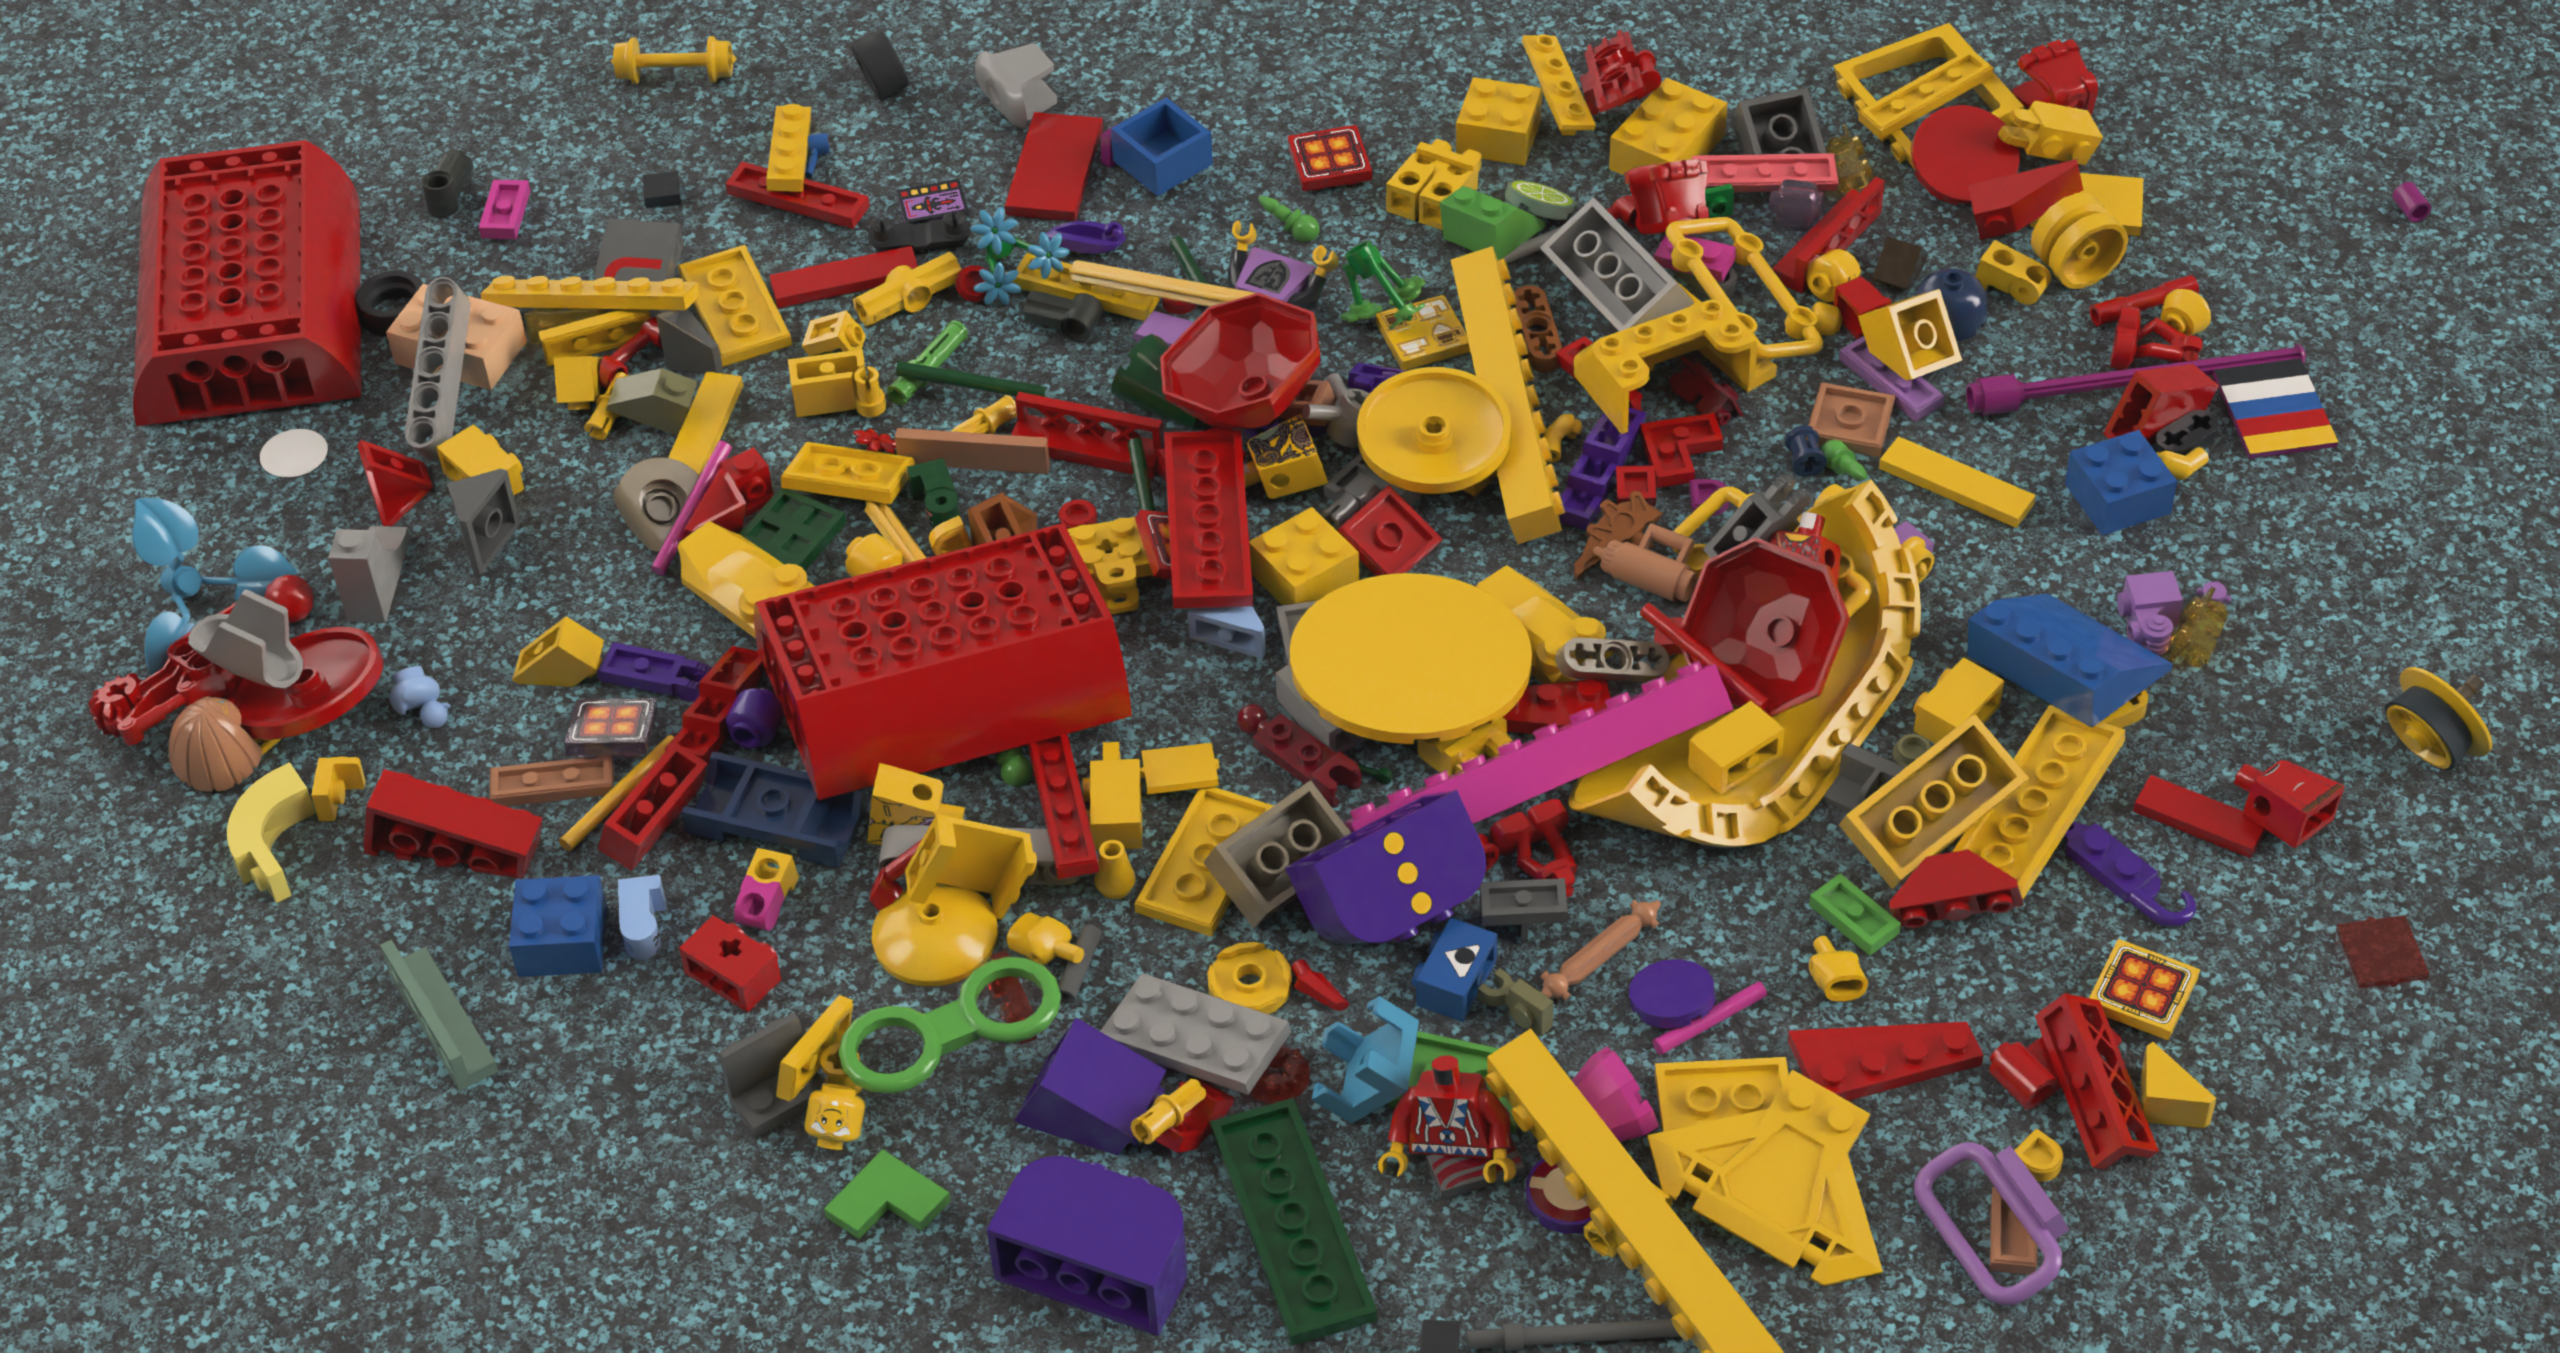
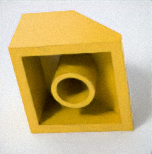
(1912, 335)

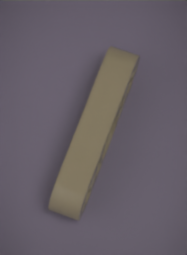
(1599, 670)

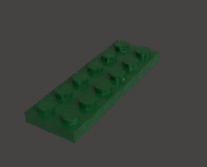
(1293, 1222)

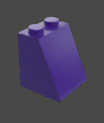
(1091, 1090)

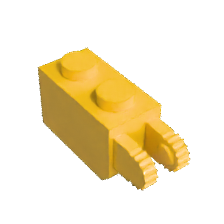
(2053, 132)

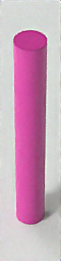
(1717, 1014)

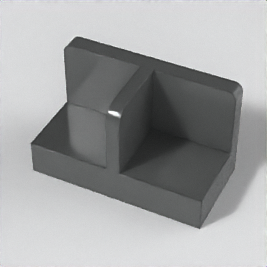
(1859, 777)
(1523, 903)

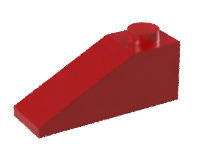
(2020, 198)

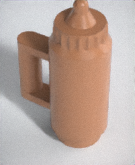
(1651, 570)

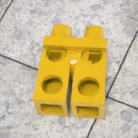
(1429, 179)

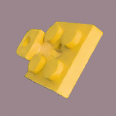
(1114, 571)

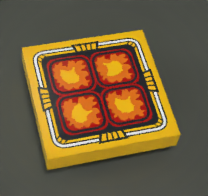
(2144, 988)

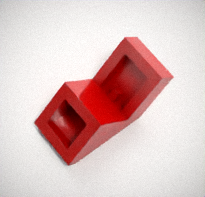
(1197, 1120)

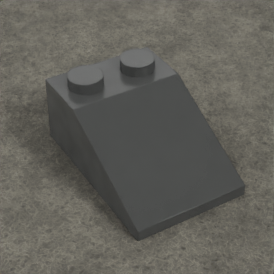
(1778, 125)

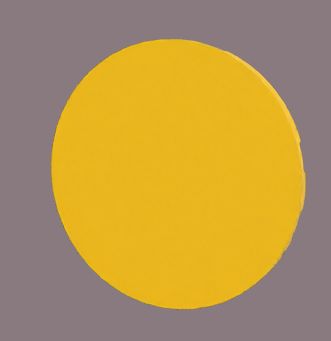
(1410, 658)

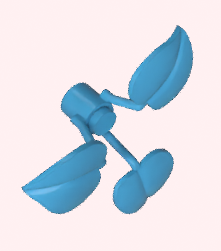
(159, 536)

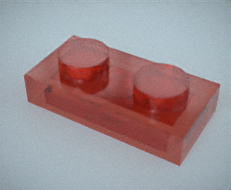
(1015, 1002)

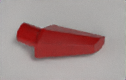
(1317, 986)

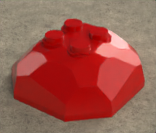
(1242, 362)
(1769, 621)

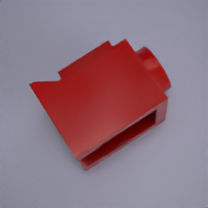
(1855, 299)

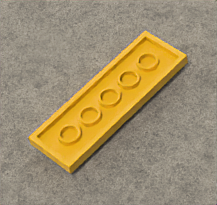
(2063, 769)

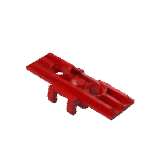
(1617, 73)

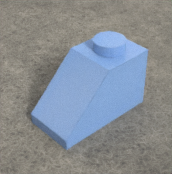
(1228, 628)

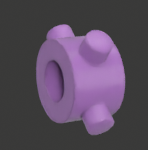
(2219, 593)

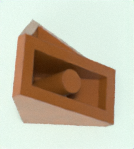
(999, 519)

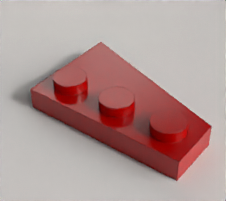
(1555, 703)

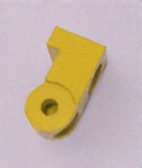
(2013, 273)

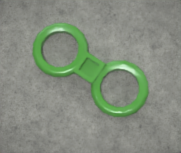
(949, 1025)

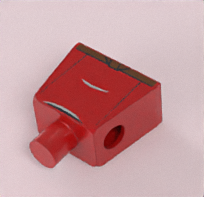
(2289, 800)

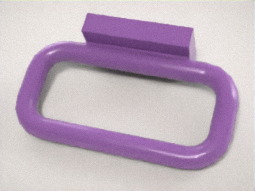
(2025, 1200)

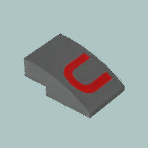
(639, 250)

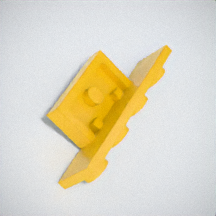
(1558, 84)

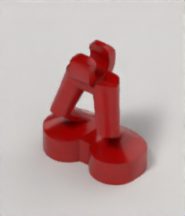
(2128, 333)
(1541, 823)

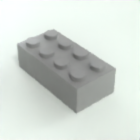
(1613, 269)

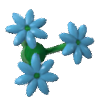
(1000, 244)

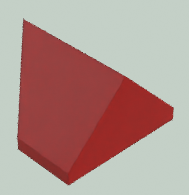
(394, 481)
(720, 504)

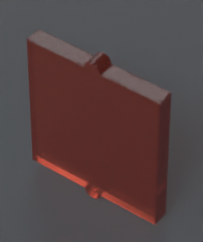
(2382, 951)

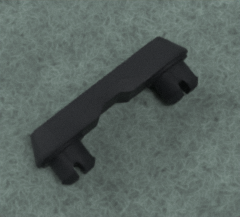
(935, 234)

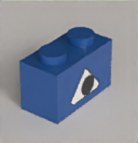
(1455, 968)

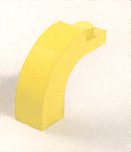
(257, 821)

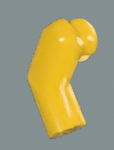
(1563, 426)
(2184, 466)

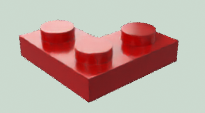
(1674, 440)

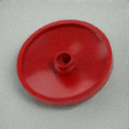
(336, 675)

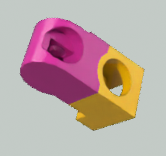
(765, 889)

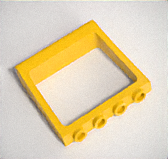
(1934, 43)

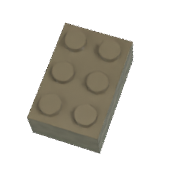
(1255, 857)

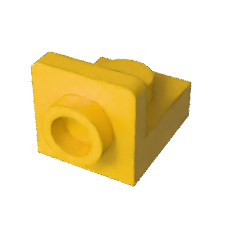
(833, 333)
(330, 782)

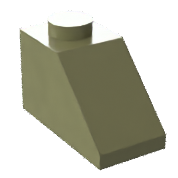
(653, 398)

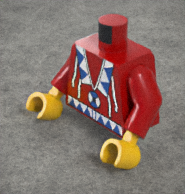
(1451, 1117)

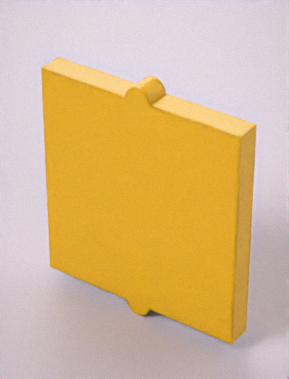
(1179, 768)

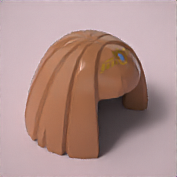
(211, 747)

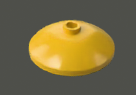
(938, 947)

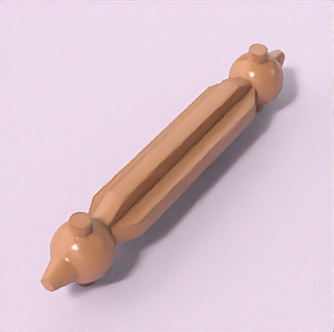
(1600, 949)

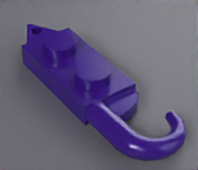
(2123, 872)

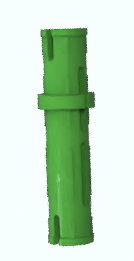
(933, 356)

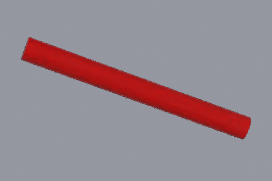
(1703, 655)

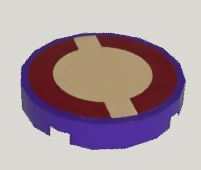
(1553, 1202)

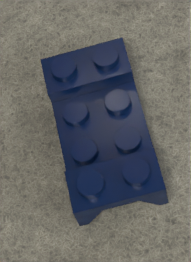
(775, 808)

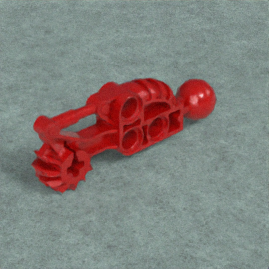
(132, 705)

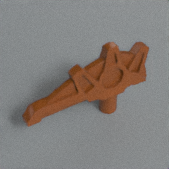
(1620, 523)

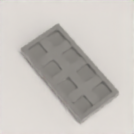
(1197, 1033)

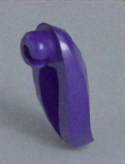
(1089, 236)

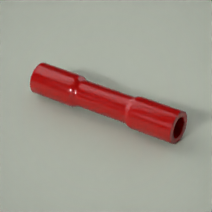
(2109, 310)

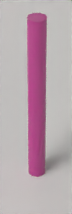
(671, 543)

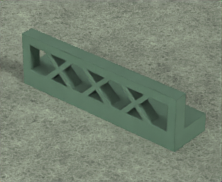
(440, 1015)

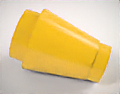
(1115, 871)

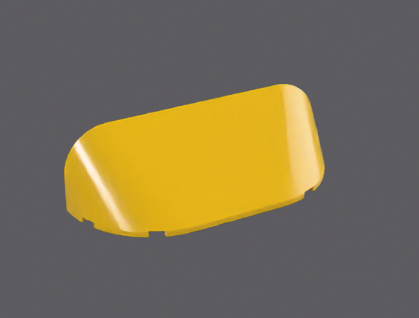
(1871, 666)

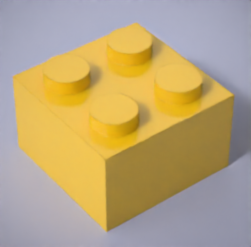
(1499, 120)
(1303, 559)

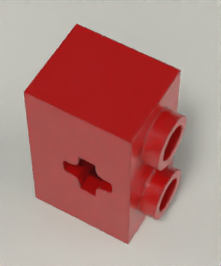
(730, 963)

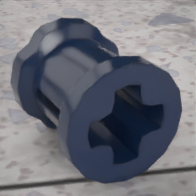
(1805, 451)

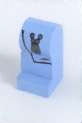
(637, 903)

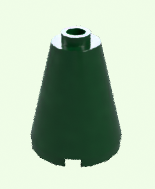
(1142, 383)

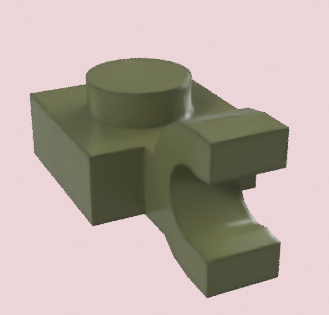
(1525, 1003)

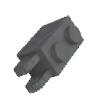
(1761, 516)

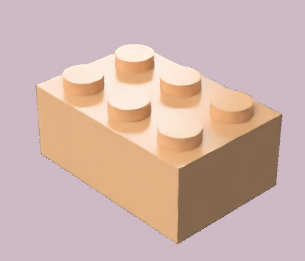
(491, 344)

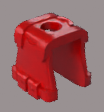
(2057, 77)
(1668, 193)

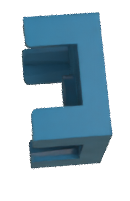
(1376, 1064)

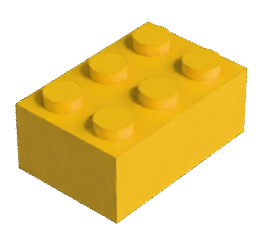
(1668, 128)

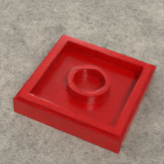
(1389, 534)

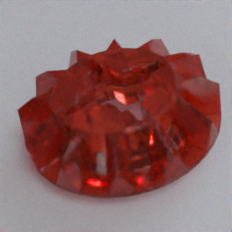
(1286, 1086)

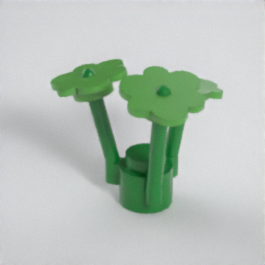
(1367, 261)

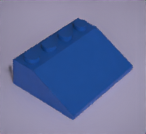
(2062, 655)

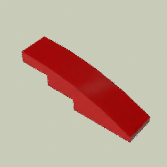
(705, 719)

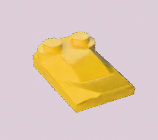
(734, 573)
(1545, 620)

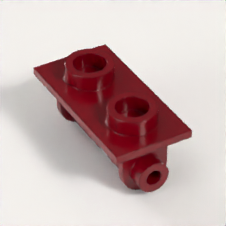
(1697, 382)

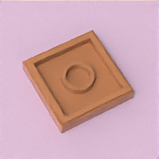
(1852, 416)

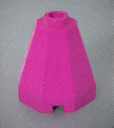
(1615, 1095)

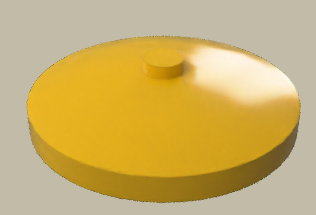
(1434, 430)

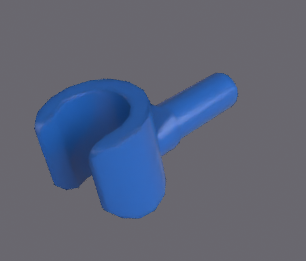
(818, 145)

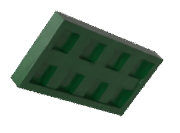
(793, 528)

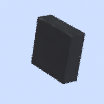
(661, 189)

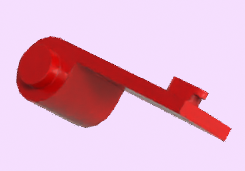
(2028, 1070)

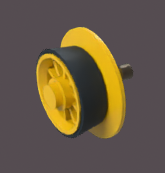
(2438, 719)

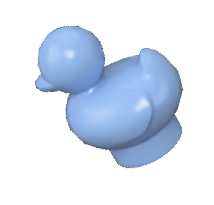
(416, 690)

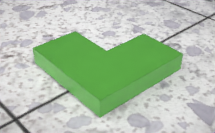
(883, 1186)

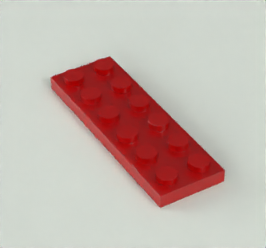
(1207, 519)

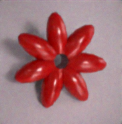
(875, 442)

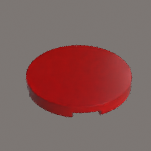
(1961, 149)

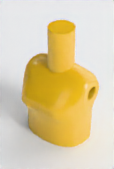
(1043, 939)
(1837, 972)

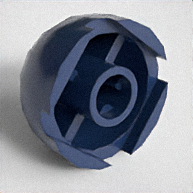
(1962, 297)

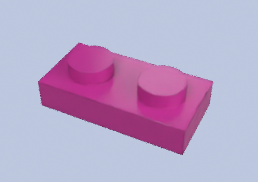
(504, 209)
(1716, 256)

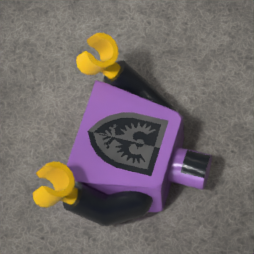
(1276, 274)

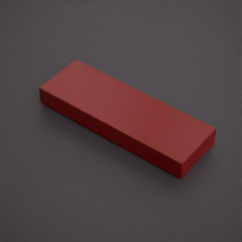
(2198, 816)

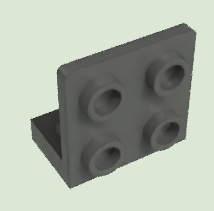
(753, 1072)

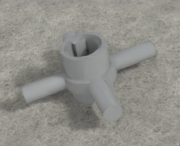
(1342, 415)

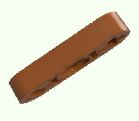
(1540, 316)

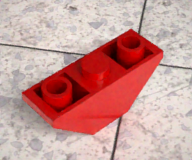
(1953, 889)

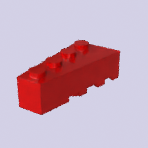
(449, 827)

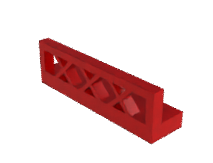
(1834, 231)
(1088, 441)
(2090, 1080)

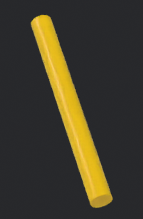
(612, 798)

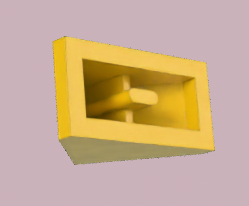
(2171, 1093)

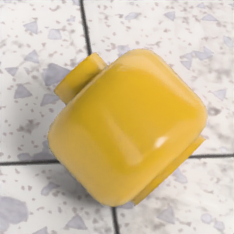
(1828, 318)

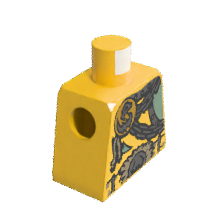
(1284, 460)

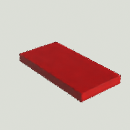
(1054, 166)

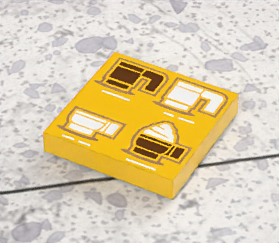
(1428, 337)

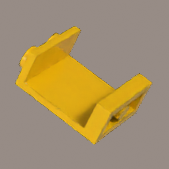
(971, 858)

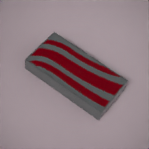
(1465, 1174)

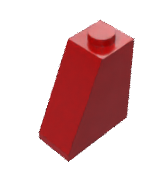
(2159, 398)

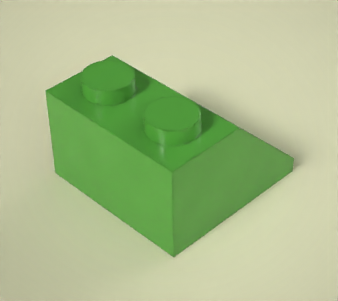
(1483, 222)

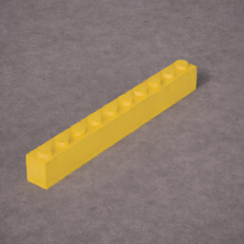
(1498, 360)
(1623, 1201)

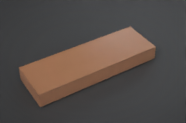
(551, 781)

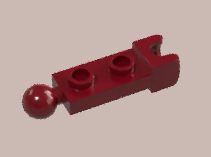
(1299, 752)

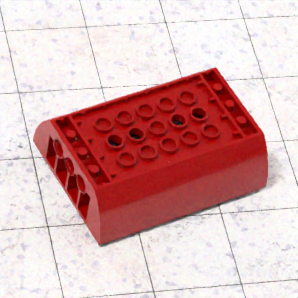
(293, 236)
(951, 674)

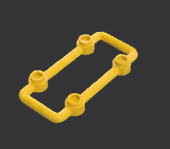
(1687, 257)
(1697, 558)

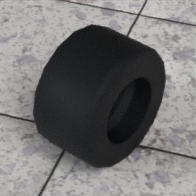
(880, 64)

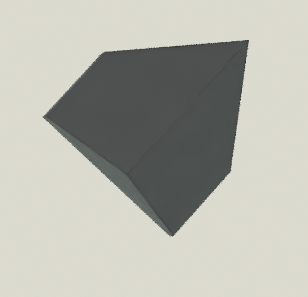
(687, 343)

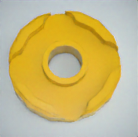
(1253, 959)

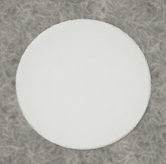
(293, 453)

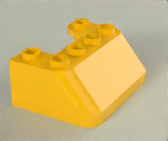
(1623, 359)

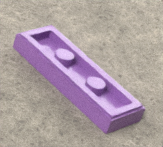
(1912, 396)

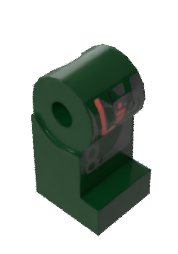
(934, 484)

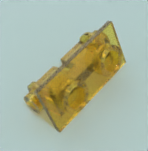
(1851, 170)
(552, 317)
(2190, 638)

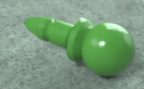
(1303, 227)
(1842, 459)
(1015, 768)

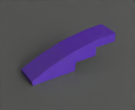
(1595, 470)

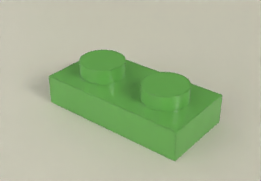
(1854, 914)

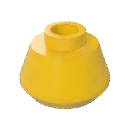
(2186, 311)

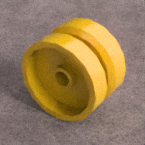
(2079, 240)

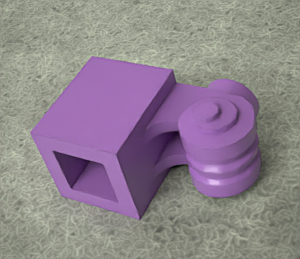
(2151, 609)

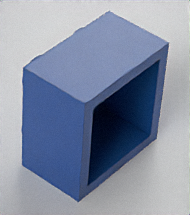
(1161, 146)
(2120, 482)
(558, 926)

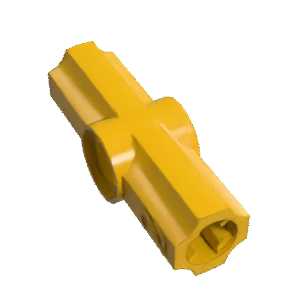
(907, 289)

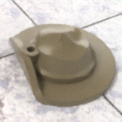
(653, 497)

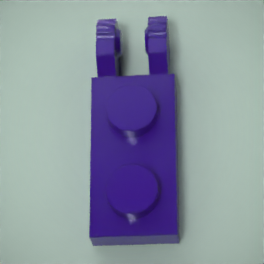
(652, 671)

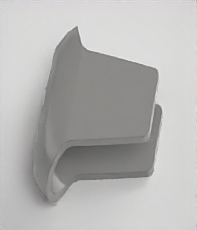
(1015, 82)
(250, 642)

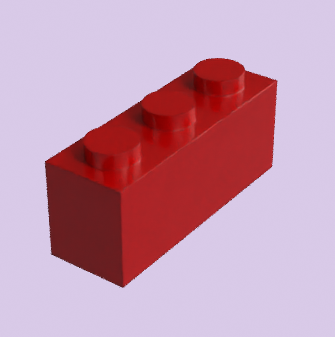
(652, 806)

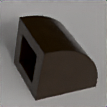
(1900, 263)

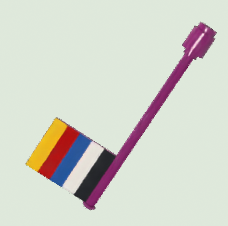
(2263, 392)

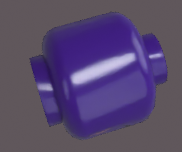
(754, 718)

